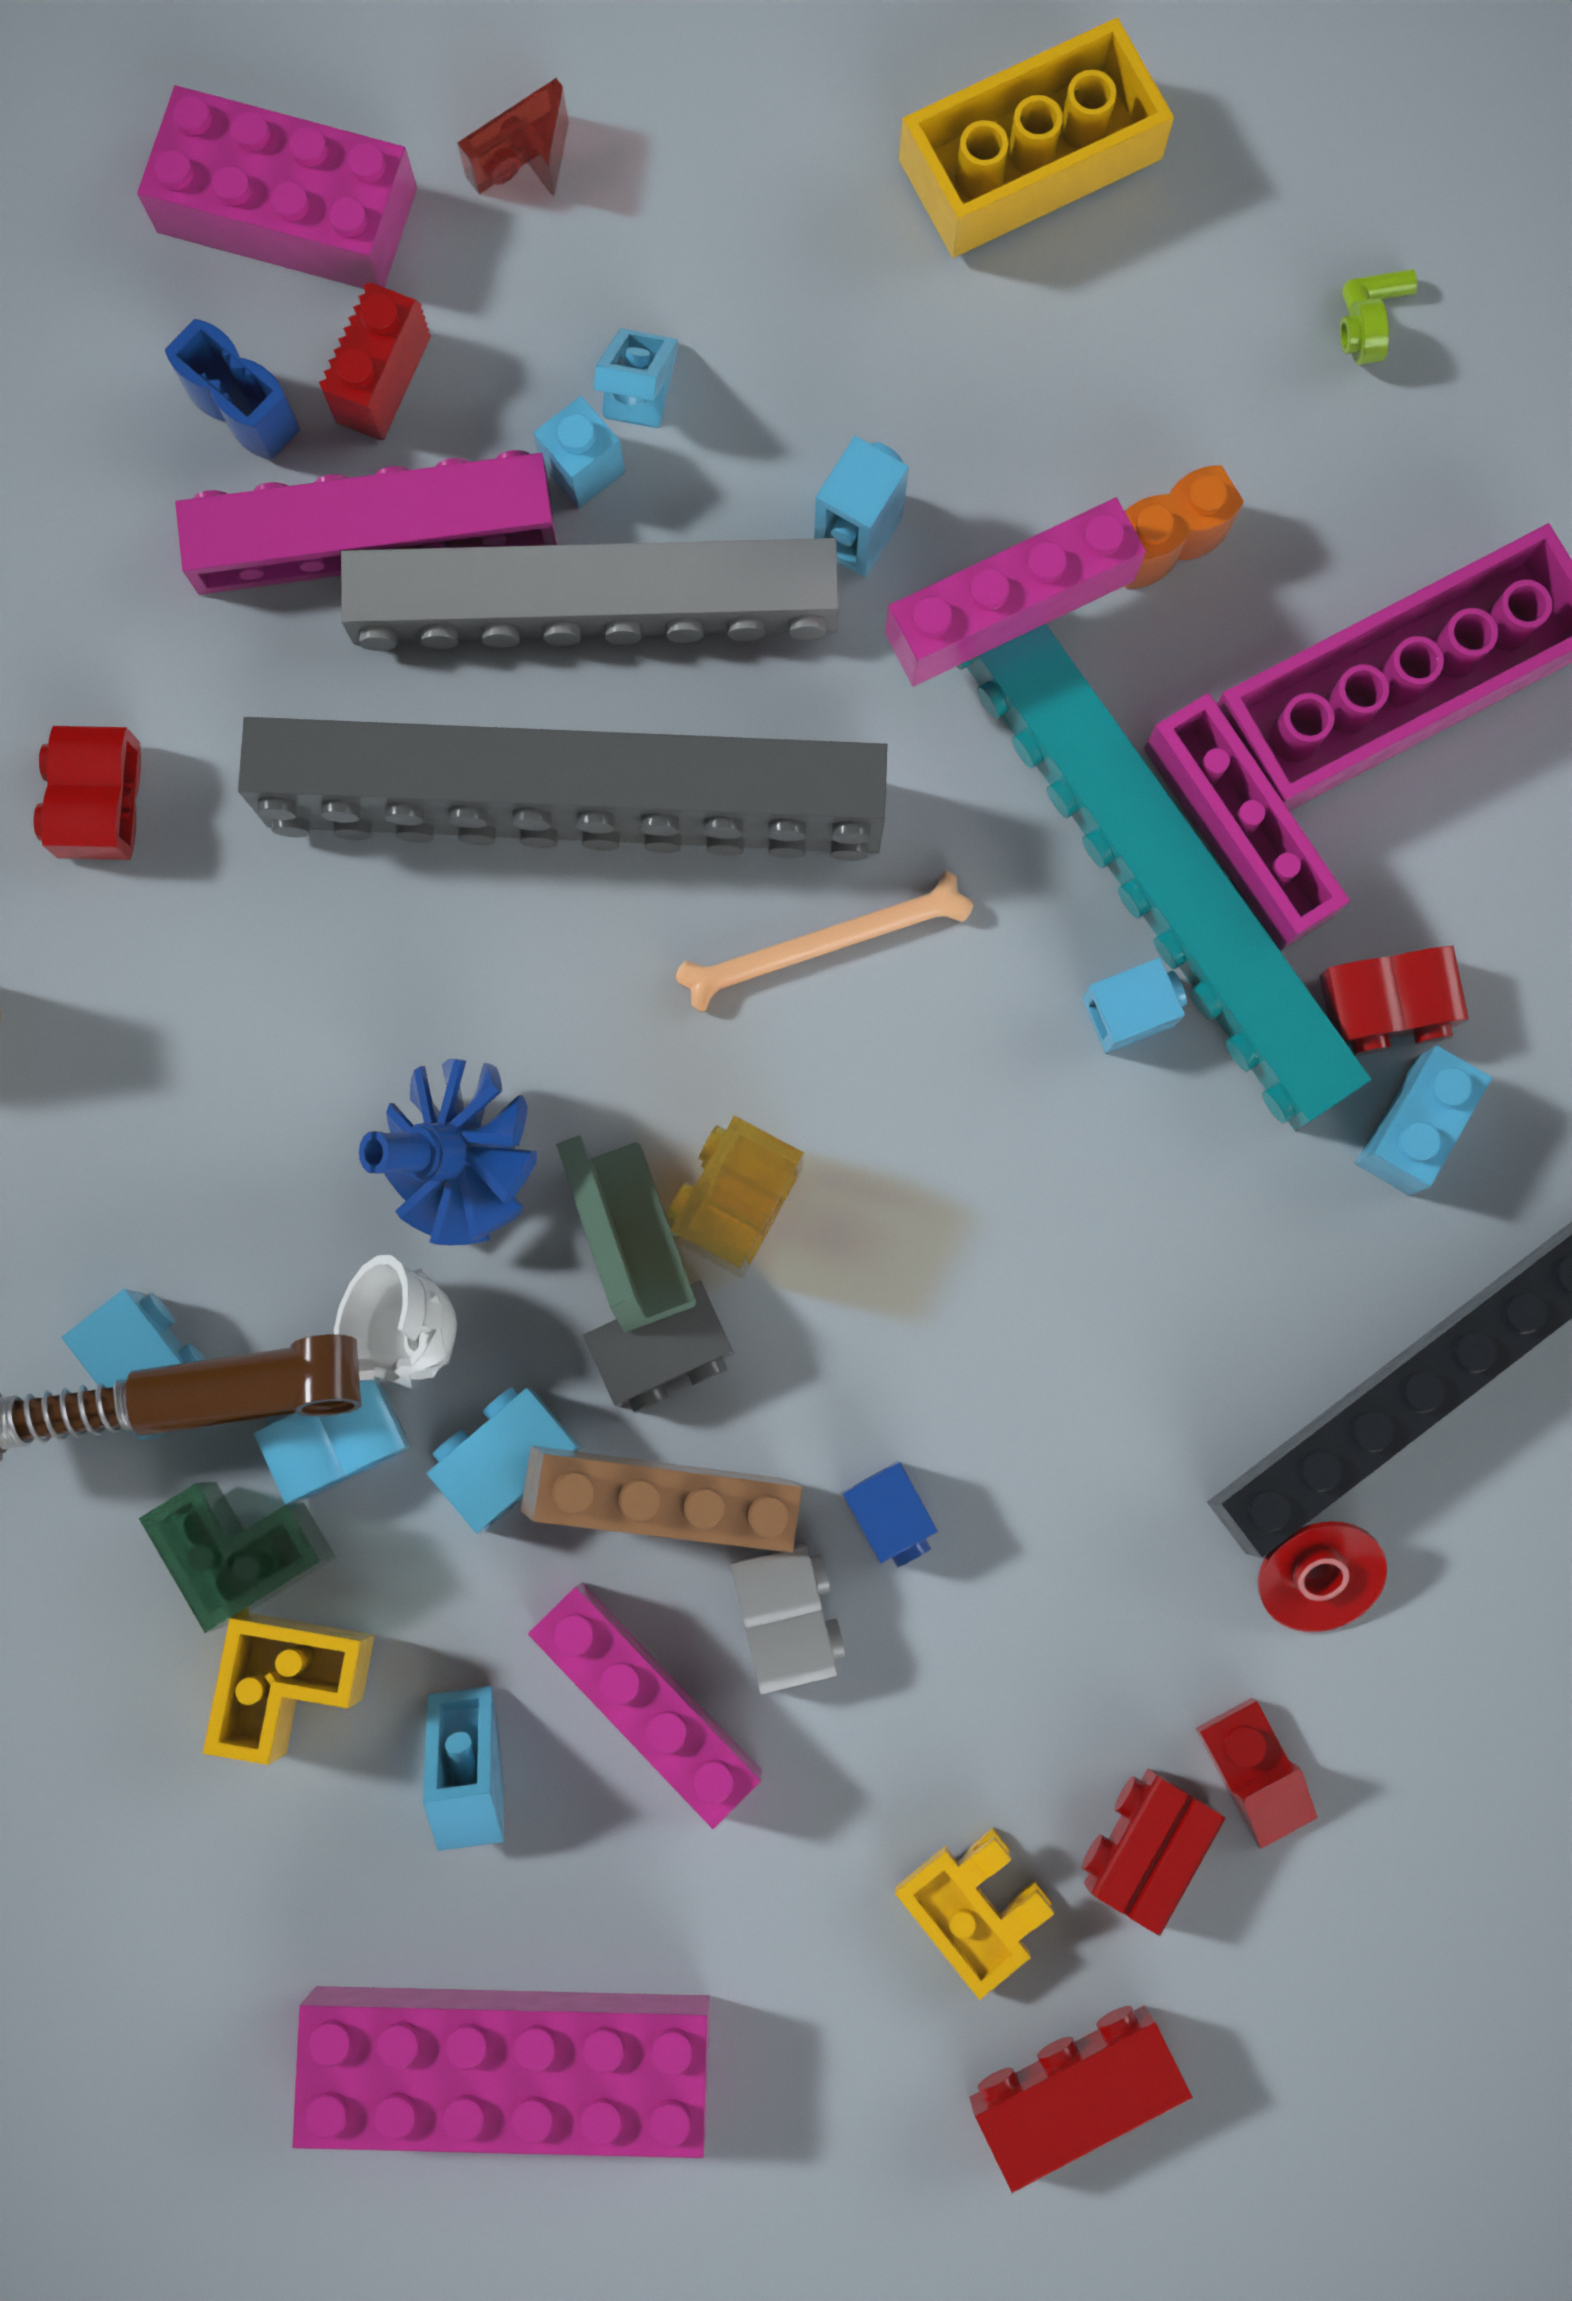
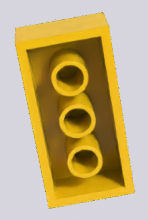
(1035, 137)

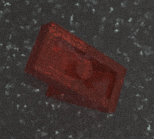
(523, 134)

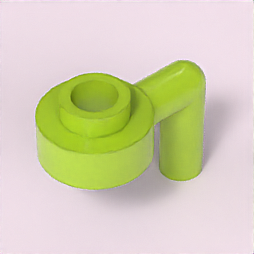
(1366, 328)

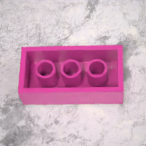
(277, 188)

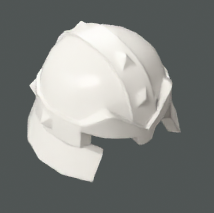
(399, 1322)

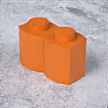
(1184, 522)

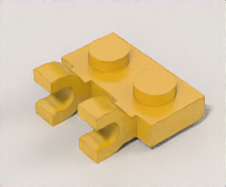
(963, 1921)

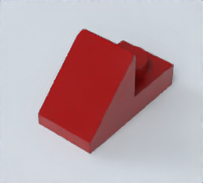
(1258, 1773)

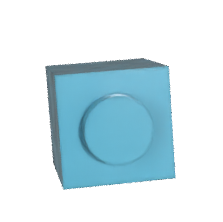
(580, 451)
(1135, 1004)

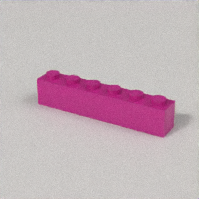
(301, 529)

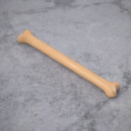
(707, 980)

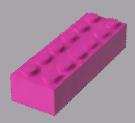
(1408, 669)
(502, 2072)

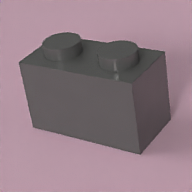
(652, 1356)

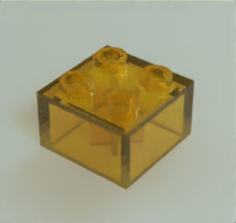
(736, 1195)

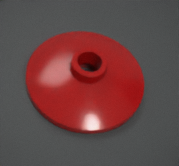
(1322, 1576)

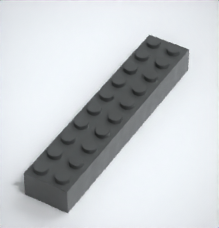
(564, 787)

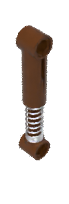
(308, 1379)

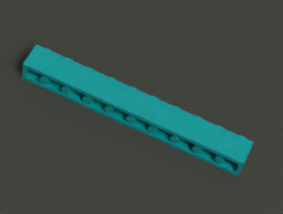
(1167, 876)

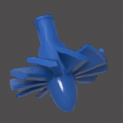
(452, 1169)

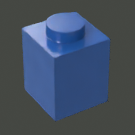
(891, 1515)

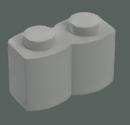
(786, 1619)

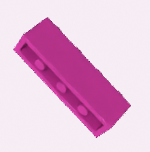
(1014, 591)
(1245, 822)
(647, 1705)

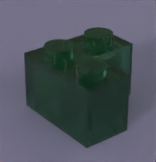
(231, 1568)

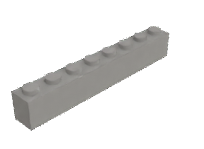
(590, 592)

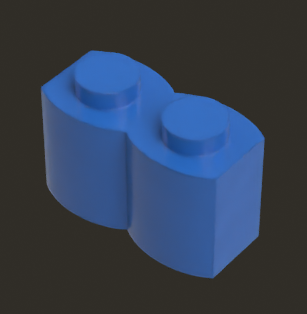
(232, 389)

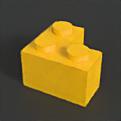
(271, 1666)

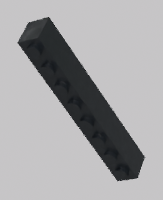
(1400, 1400)

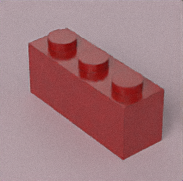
(1078, 2096)

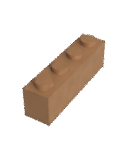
(660, 1499)

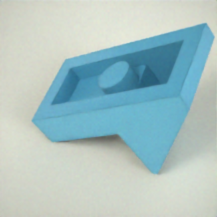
(636, 377)

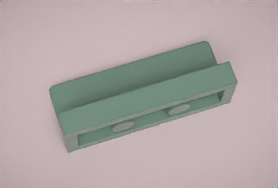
(627, 1233)

